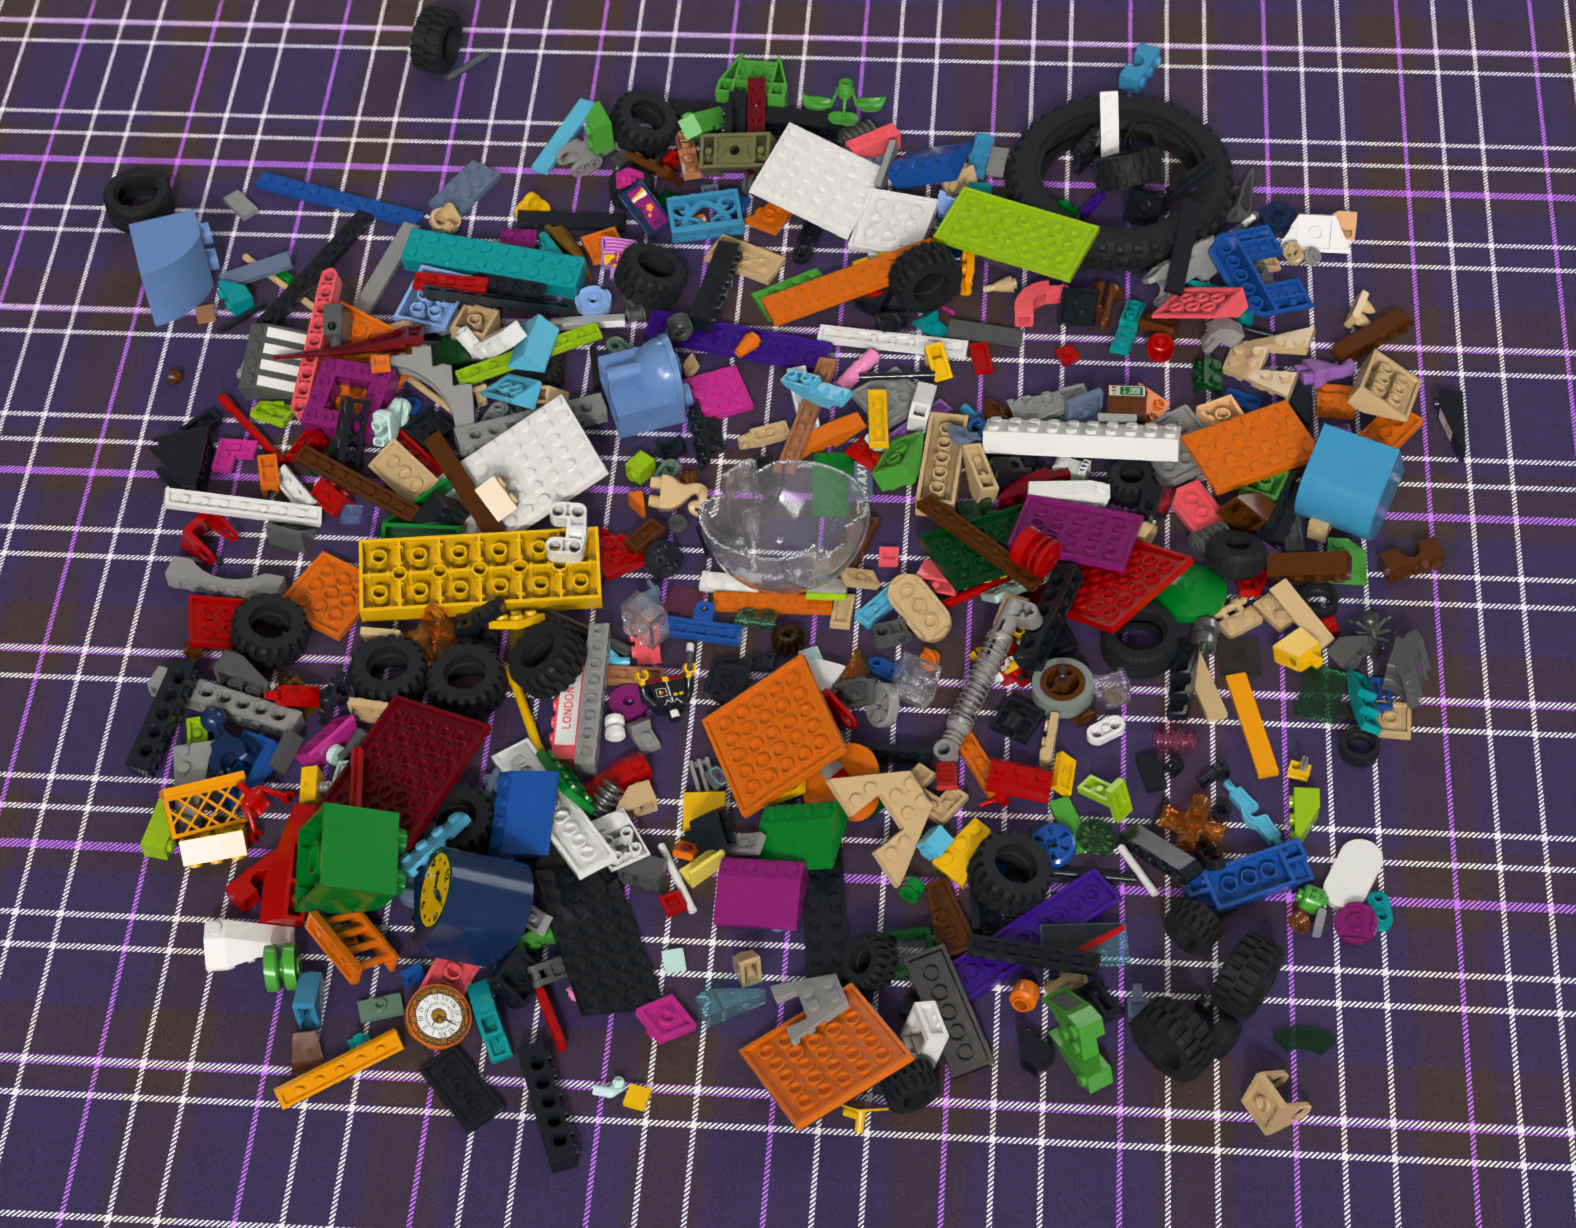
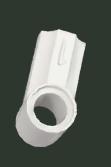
(468, 340)

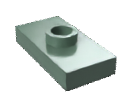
(380, 1008)

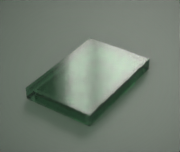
(1321, 693)

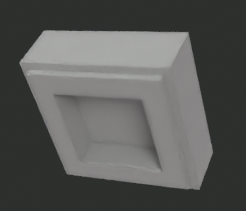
(1319, 922)

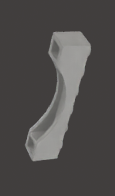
(187, 575)

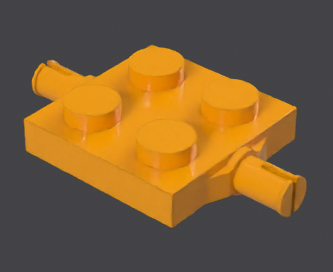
(967, 267)

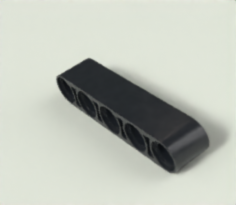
(1161, 854)

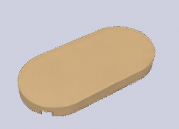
(919, 607)

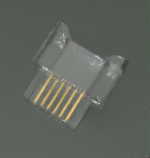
(1112, 688)

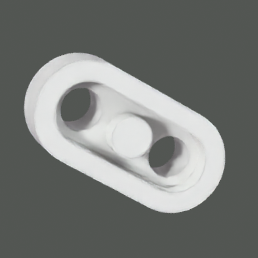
(1104, 730)

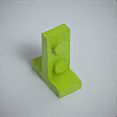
(1110, 795)

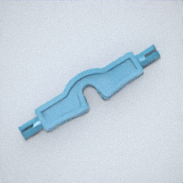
(1247, 808)

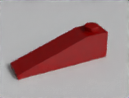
(623, 772)

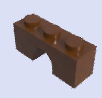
(1397, 566)

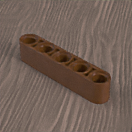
(1372, 336)

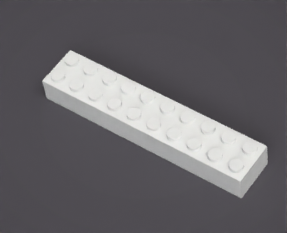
(1082, 439)

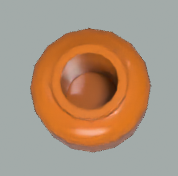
(1024, 995)

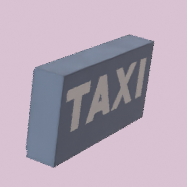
(864, 477)

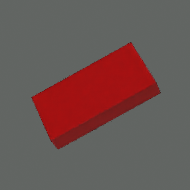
(981, 358)

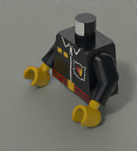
(667, 694)

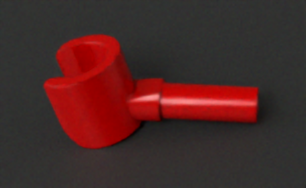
(1002, 799)

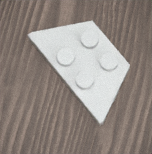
(1317, 232)

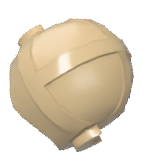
(445, 219)

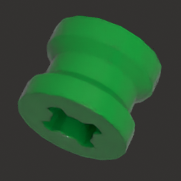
(912, 889)

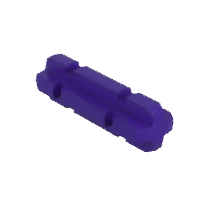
(1092, 204)

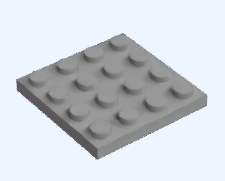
(1174, 473)

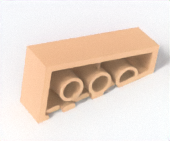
(1218, 410)

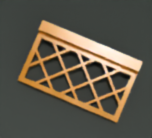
(198, 788)

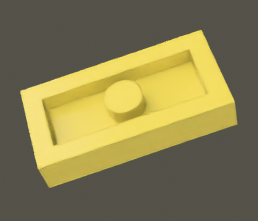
(702, 867)

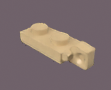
(764, 435)

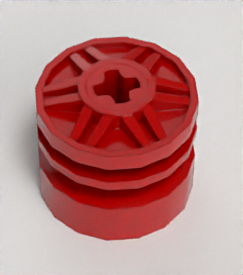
(1035, 552)

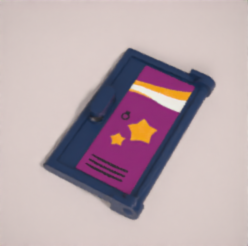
(642, 201)

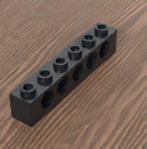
(1054, 608)
(153, 724)
(559, 1157)

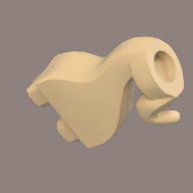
(675, 494)

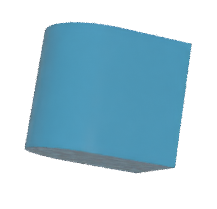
(1349, 482)

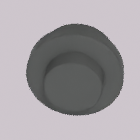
(677, 523)

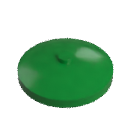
(1194, 595)

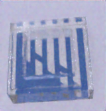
(351, 514)

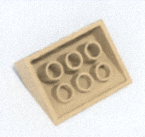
(1384, 388)

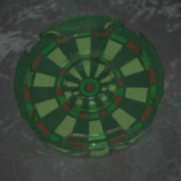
(1097, 837)

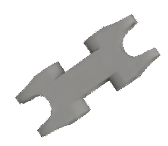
(581, 157)
(1200, 267)

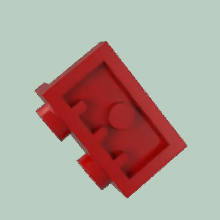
(312, 438)
(330, 497)

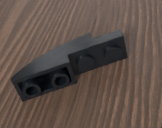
(1300, 402)

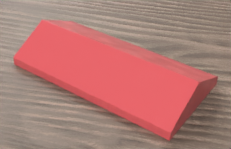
(450, 973)

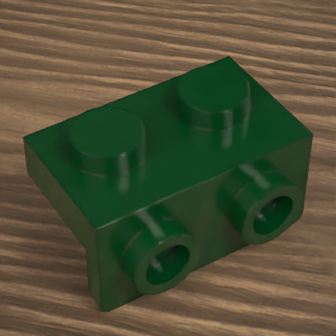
(1208, 375)

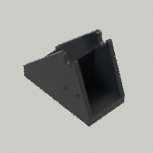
(185, 458)

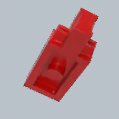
(294, 696)

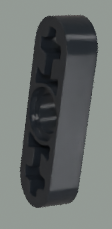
(1209, 855)

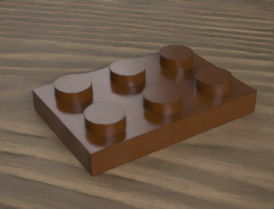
(663, 172)

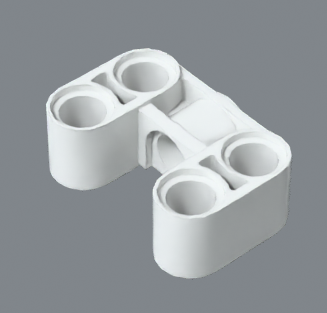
(575, 532)

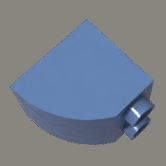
(174, 263)

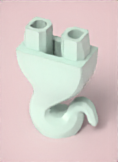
(389, 421)

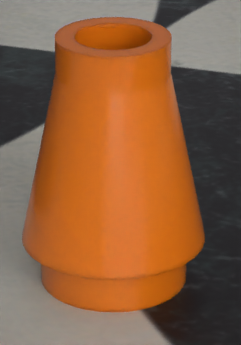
(747, 344)

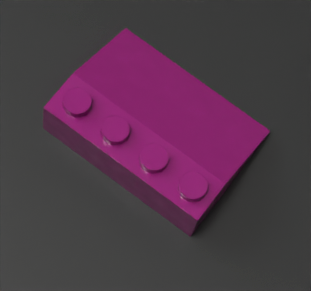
(760, 893)

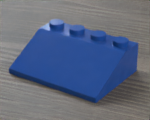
(929, 165)
(523, 814)

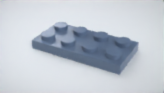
(466, 187)

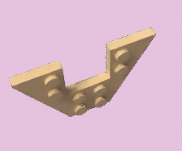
(1249, 358)
(904, 803)

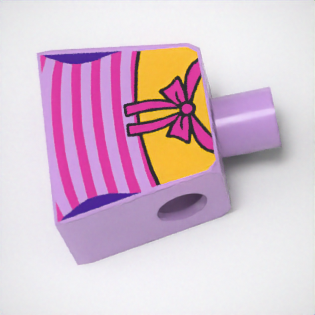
(611, 251)

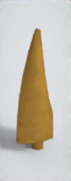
(566, 243)

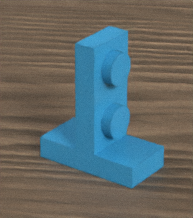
(980, 152)

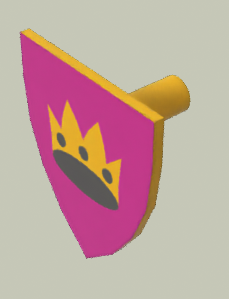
(857, 1110)

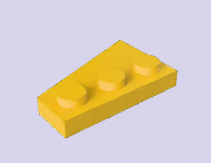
(956, 857)

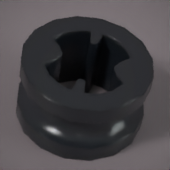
(1173, 767)
(1218, 807)

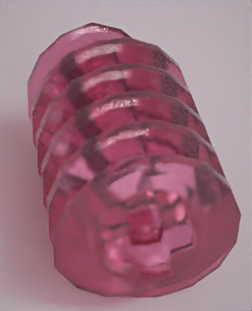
(1174, 740)

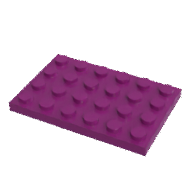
(1086, 532)

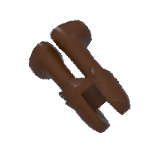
(1104, 314)

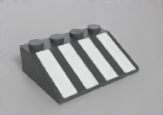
(262, 375)

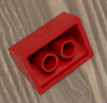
(1019, 780)

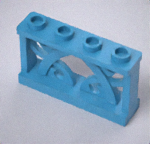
(712, 200)

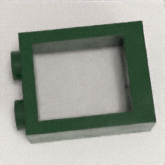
(909, 943)

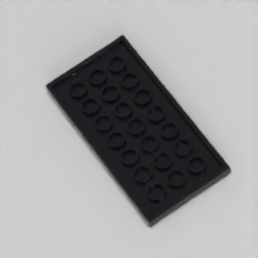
(597, 941)

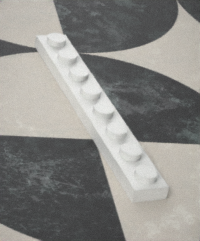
(889, 341)
(242, 507)

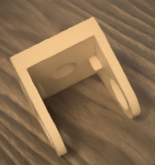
(1276, 1112)

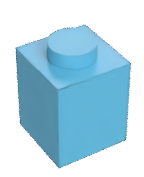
(934, 842)

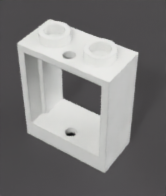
(925, 1032)

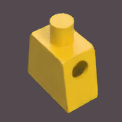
(1298, 651)

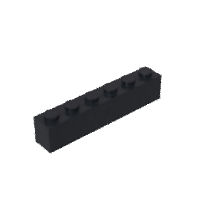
(715, 286)

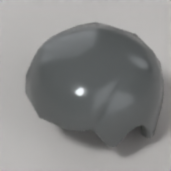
(679, 327)

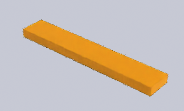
(1252, 725)
(338, 1069)

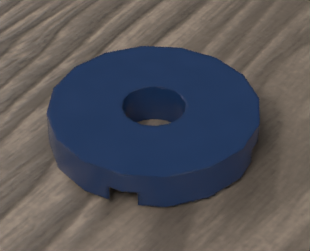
(1277, 224)

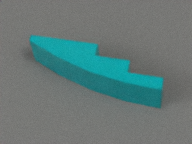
(1362, 702)

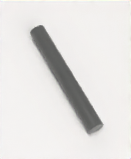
(467, 66)

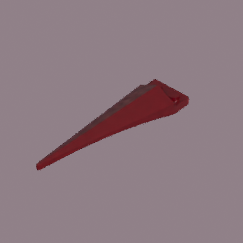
(384, 343)

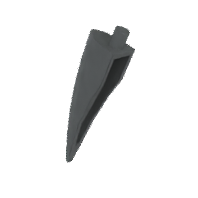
(1242, 199)

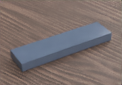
(258, 269)

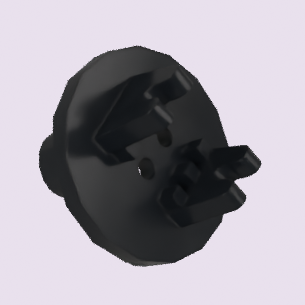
(667, 567)

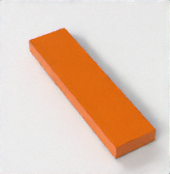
(976, 761)

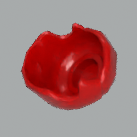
(1160, 347)

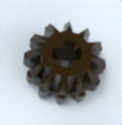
(787, 639)

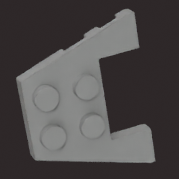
(821, 1000)

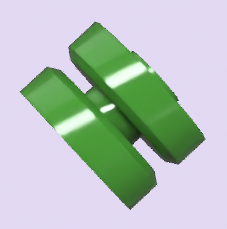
(281, 967)

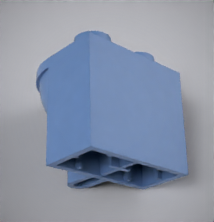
(645, 387)

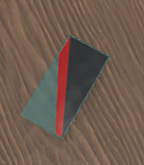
(1100, 938)

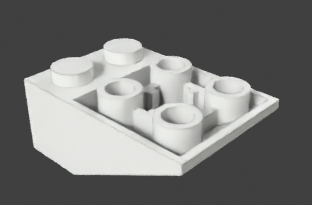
(622, 838)

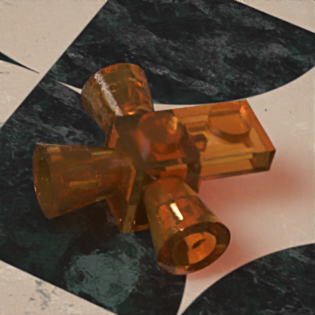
(1192, 823)

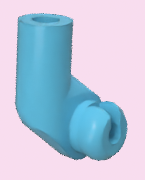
(616, 660)

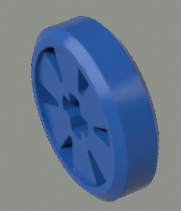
(1064, 840)

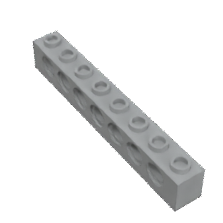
(469, 438)
(593, 699)
(238, 706)

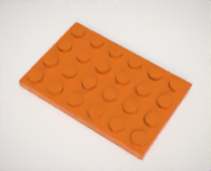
(1250, 447)

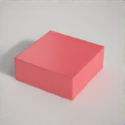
(888, 556)

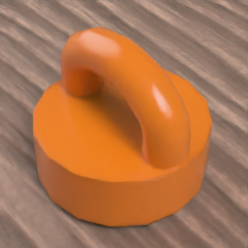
(930, 655)

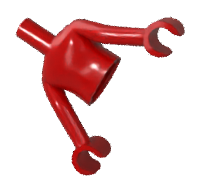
(255, 803)

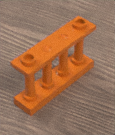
(342, 955)

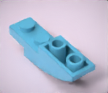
(814, 390)

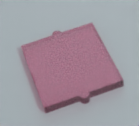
(682, 601)

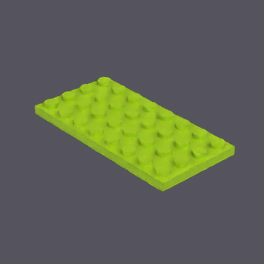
(1016, 234)

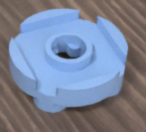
(602, 299)

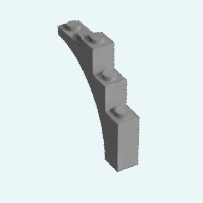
(440, 379)

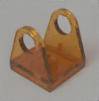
(433, 629)

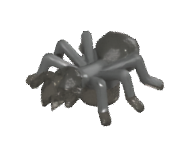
(1372, 629)

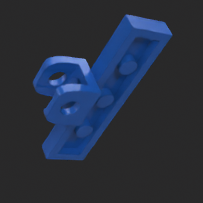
(704, 627)

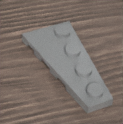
(1046, 405)

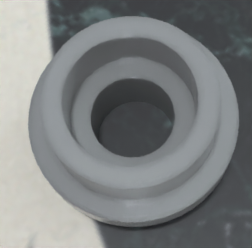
(1312, 256)

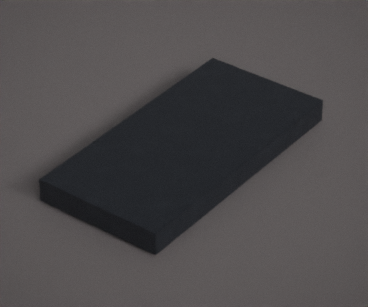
(461, 1089)

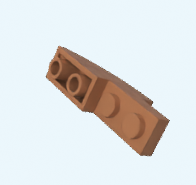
(687, 157)

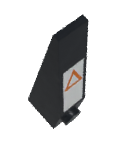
(1451, 416)

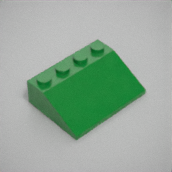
(803, 833)

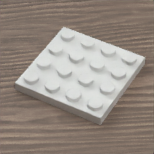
(892, 221)

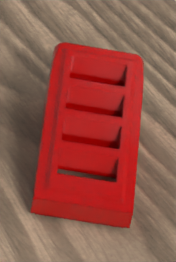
(946, 775)

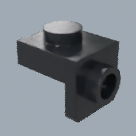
(672, 449)

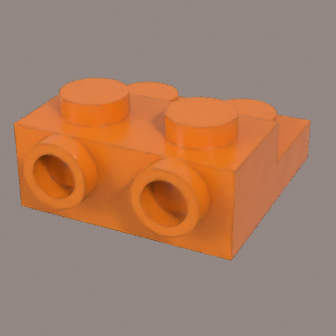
(1332, 402)

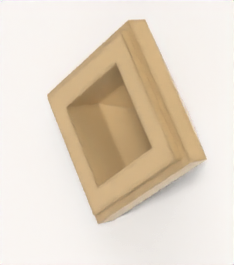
(690, 366)

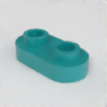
(1381, 909)

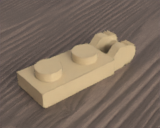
(1048, 742)

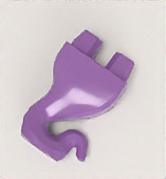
(1319, 372)

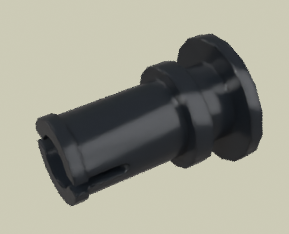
(1216, 773)

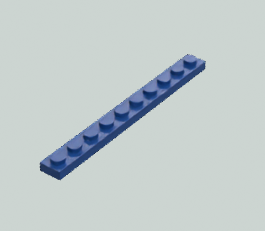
(337, 199)

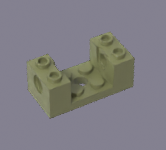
(717, 148)

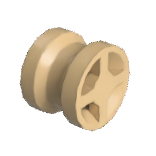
(1289, 250)

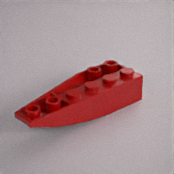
(280, 881)

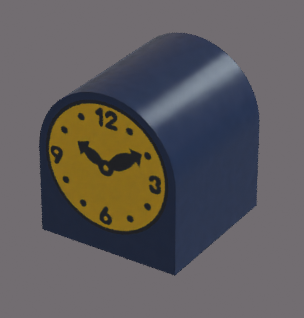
(471, 907)

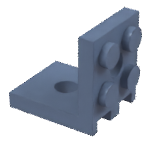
(1083, 407)

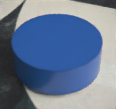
(416, 405)

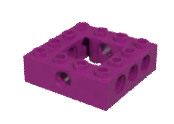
(335, 371)

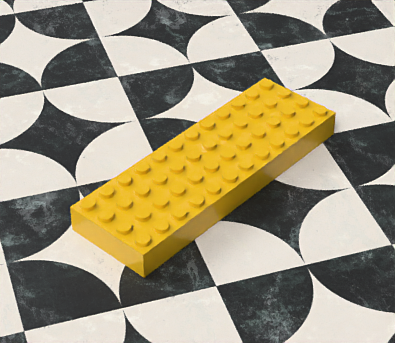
(469, 570)

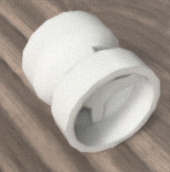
(614, 727)

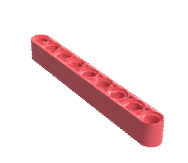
(327, 293)

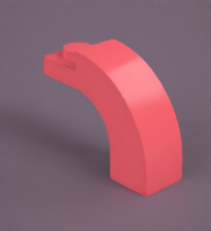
(1032, 298)

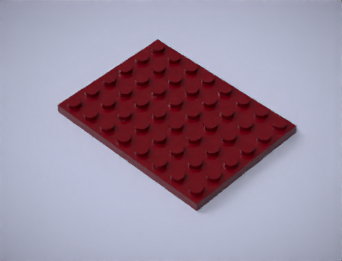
(412, 762)

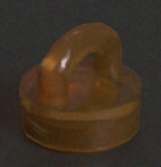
(687, 477)
(192, 652)
(1300, 921)

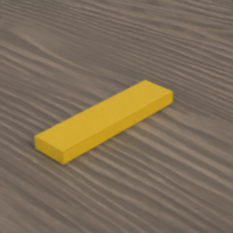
(877, 419)

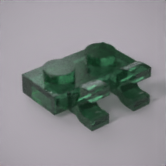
(970, 509)

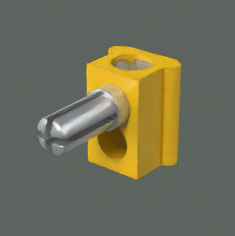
(1299, 770)

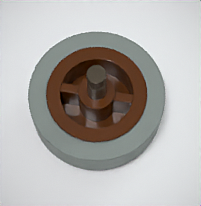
(1063, 687)

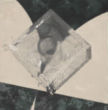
(644, 620)
(916, 680)

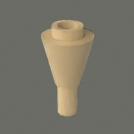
(1006, 284)

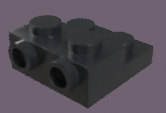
(513, 980)

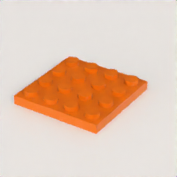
(328, 595)

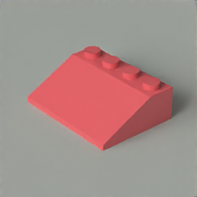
(1204, 303)

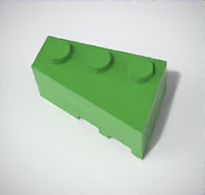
(701, 122)

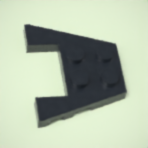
(730, 675)

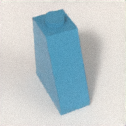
(309, 1000)

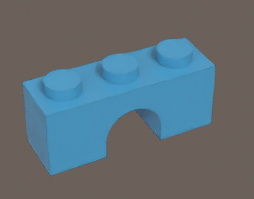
(1145, 61)

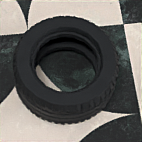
(133, 184)
(1148, 662)

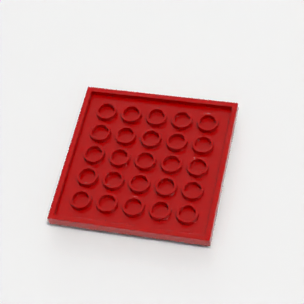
(1113, 597)

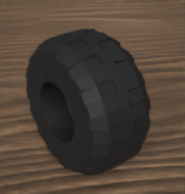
(1236, 555)

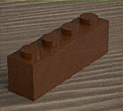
(1309, 566)

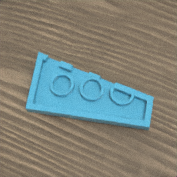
(424, 848)

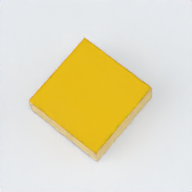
(637, 1097)

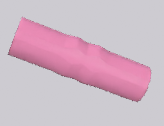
(862, 365)

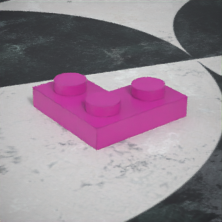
(230, 450)

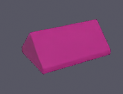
(335, 732)

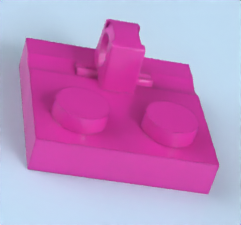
(665, 1019)

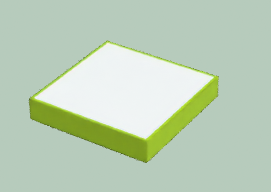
(834, 590)

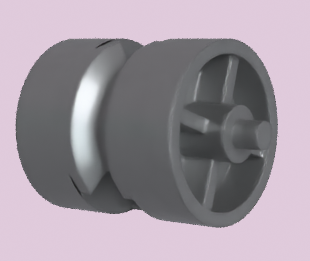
(1205, 634)

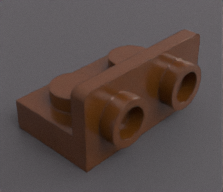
(1154, 325)

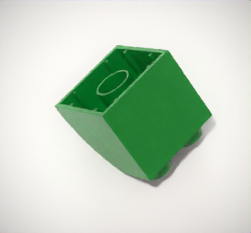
(348, 860)

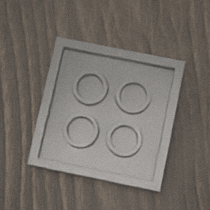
(899, 397)

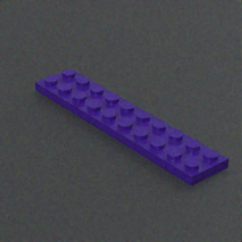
(774, 349)
(1074, 904)

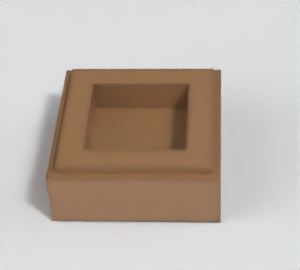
(205, 314)

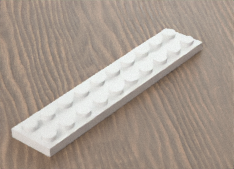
(571, 829)

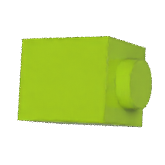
(640, 468)

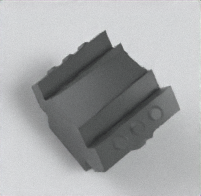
(1407, 668)

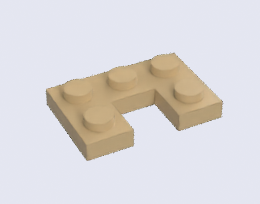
(944, 806)

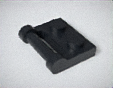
(1085, 992)

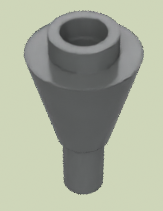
(354, 741)

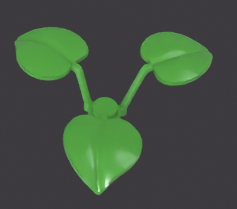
(844, 91)

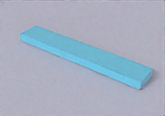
(564, 134)

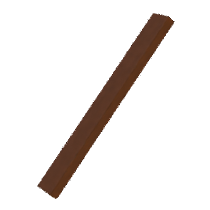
(462, 483)
(356, 484)
(976, 540)

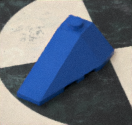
(254, 772)

